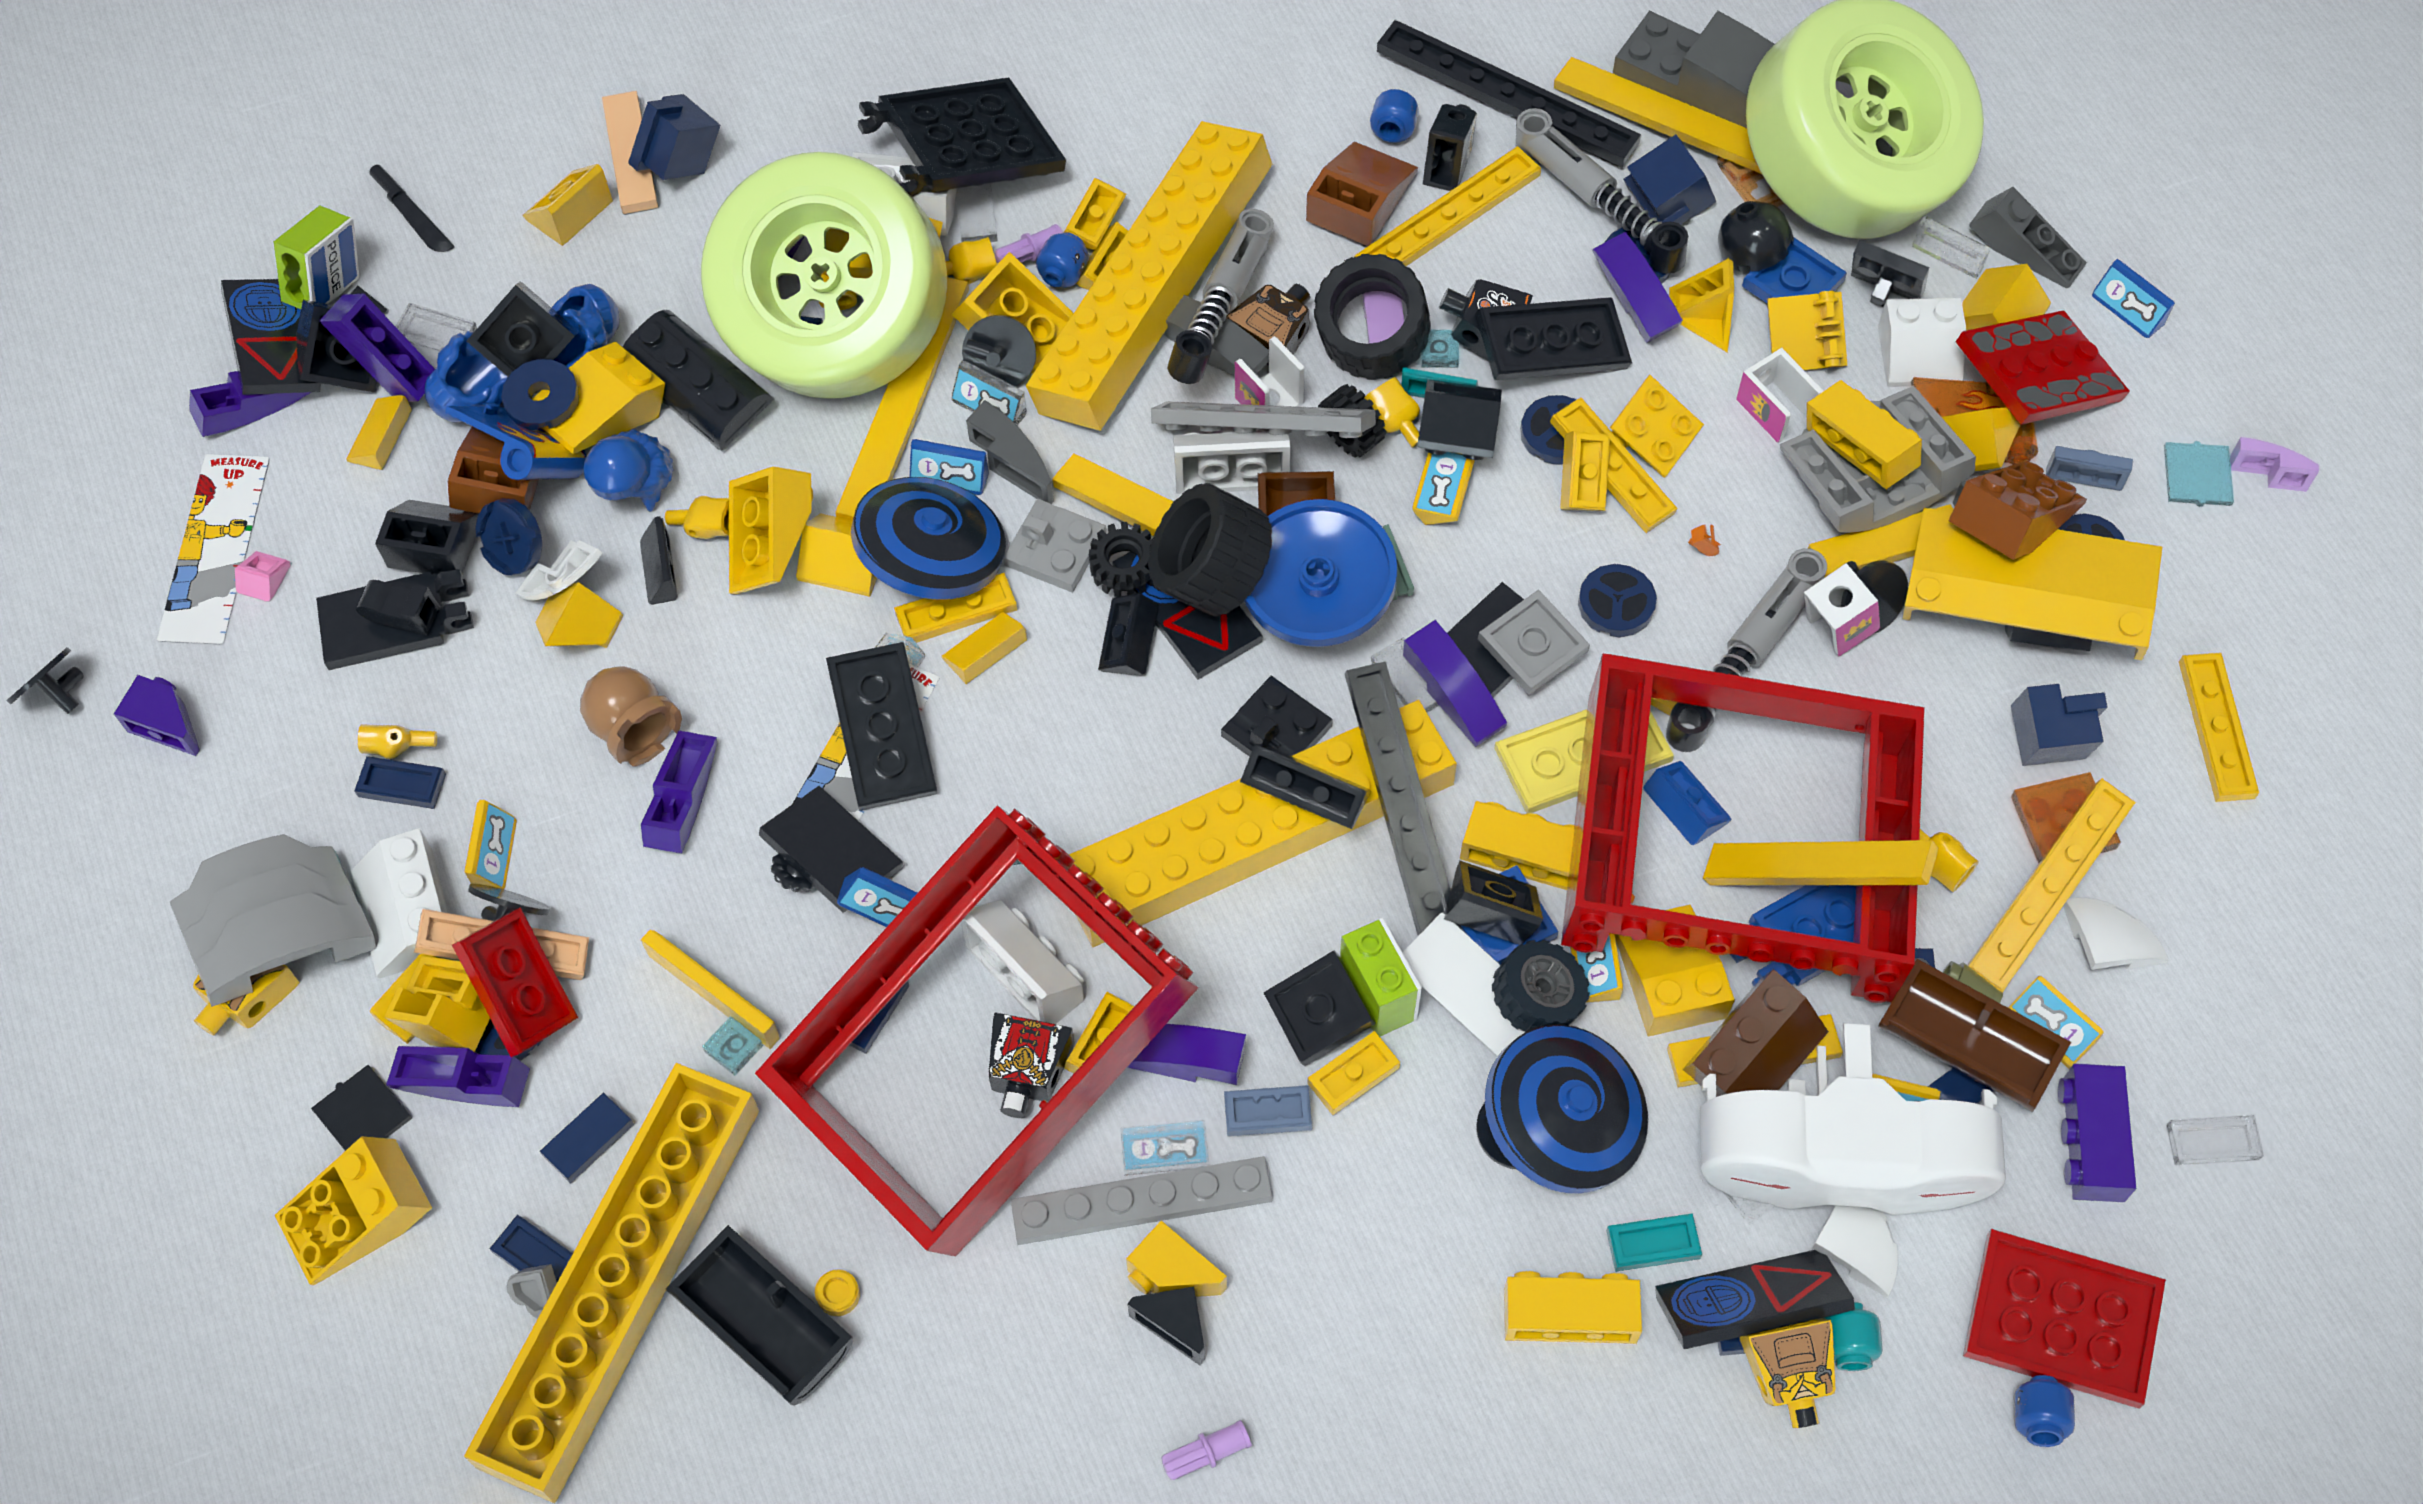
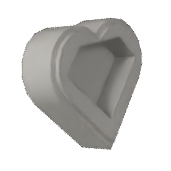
(532, 1287)

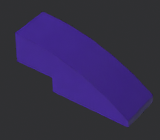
(1637, 287)
(226, 408)
(1454, 683)
(678, 792)
(1193, 1053)
(459, 1075)

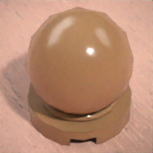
(628, 714)

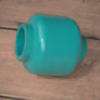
(1856, 1339)

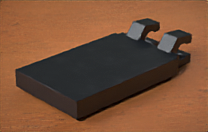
(354, 640)

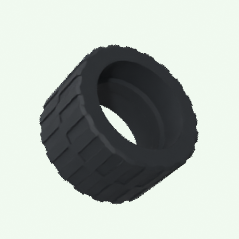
(1358, 277)
(1210, 549)

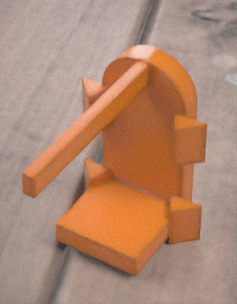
(1701, 540)

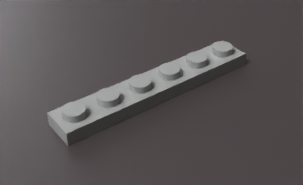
(1278, 419)
(1141, 1200)

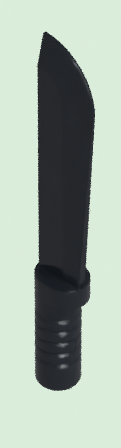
(411, 212)

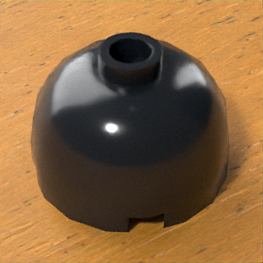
(1755, 236)

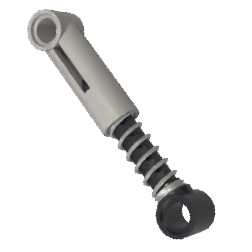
(1541, 141)
(1220, 295)
(1752, 641)

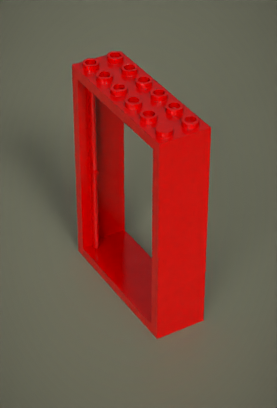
(900, 953)

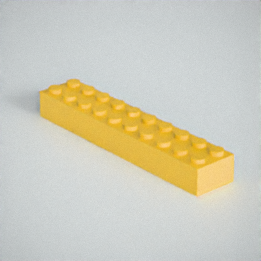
(1149, 275)
(1243, 829)
(613, 1284)

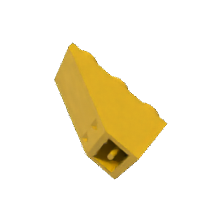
(352, 1208)

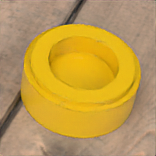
(837, 1292)

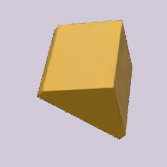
(571, 204)
(2004, 296)
(830, 558)

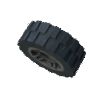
(1554, 972)

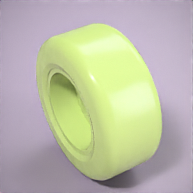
(1906, 89)
(749, 253)

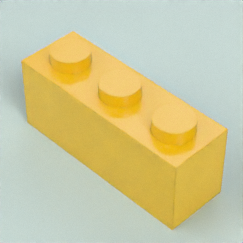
(1864, 434)
(1508, 839)
(1572, 1308)

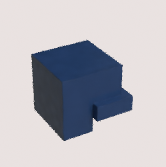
(674, 138)
(1669, 183)
(2055, 727)

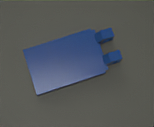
(1810, 910)

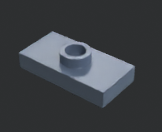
(2089, 468)
(1267, 1110)

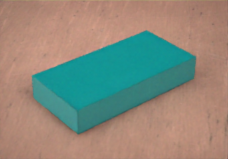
(1654, 1242)

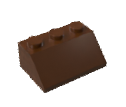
(1760, 1039)

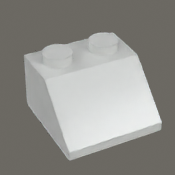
(1921, 339)

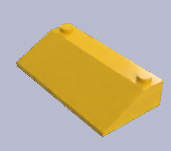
(2064, 587)

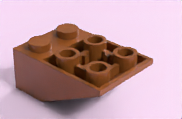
(1358, 192)
(479, 478)
(2015, 508)

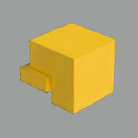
(440, 1005)

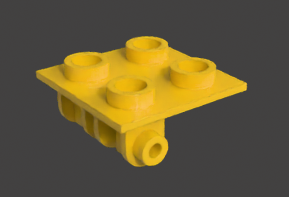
(1809, 329)
(1656, 426)

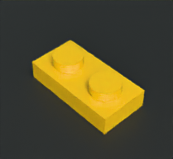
(1353, 1073)

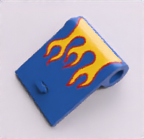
(525, 452)

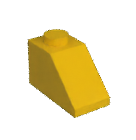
(1170, 1263)

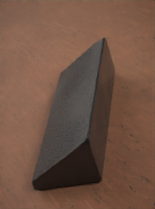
(1305, 785)

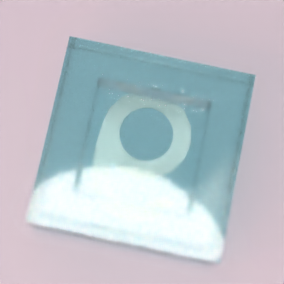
(1440, 350)
(732, 1046)

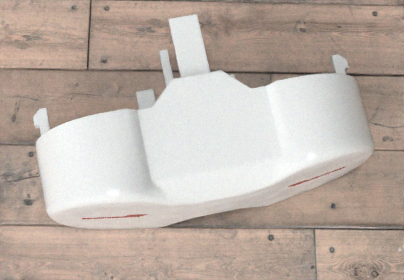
(1851, 1142)

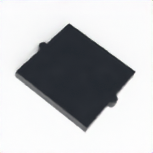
(361, 1109)

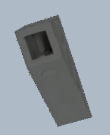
(2023, 235)

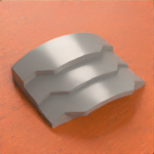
(1857, 501)
(265, 910)

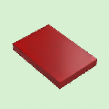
(515, 982)

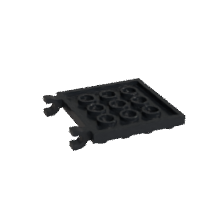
(965, 135)

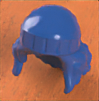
(593, 315)
(462, 378)
(629, 467)

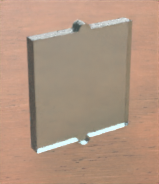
(2198, 474)

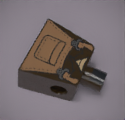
(1275, 314)

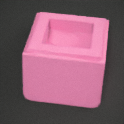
(260, 575)

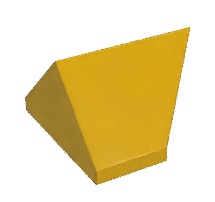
(1707, 303)
(1986, 434)
(577, 618)

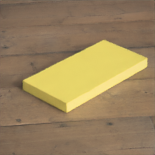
(1548, 758)

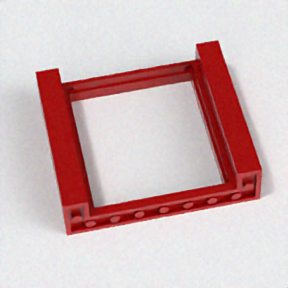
(1610, 813)

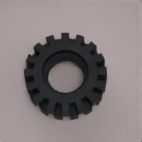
(1349, 398)
(1112, 543)

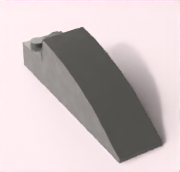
(1696, 68)

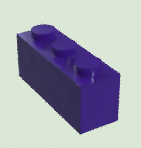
(378, 346)
(2097, 1133)

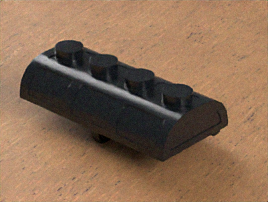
(698, 379)
(761, 1316)

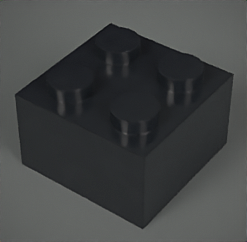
(521, 331)

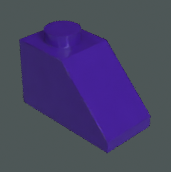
(157, 714)

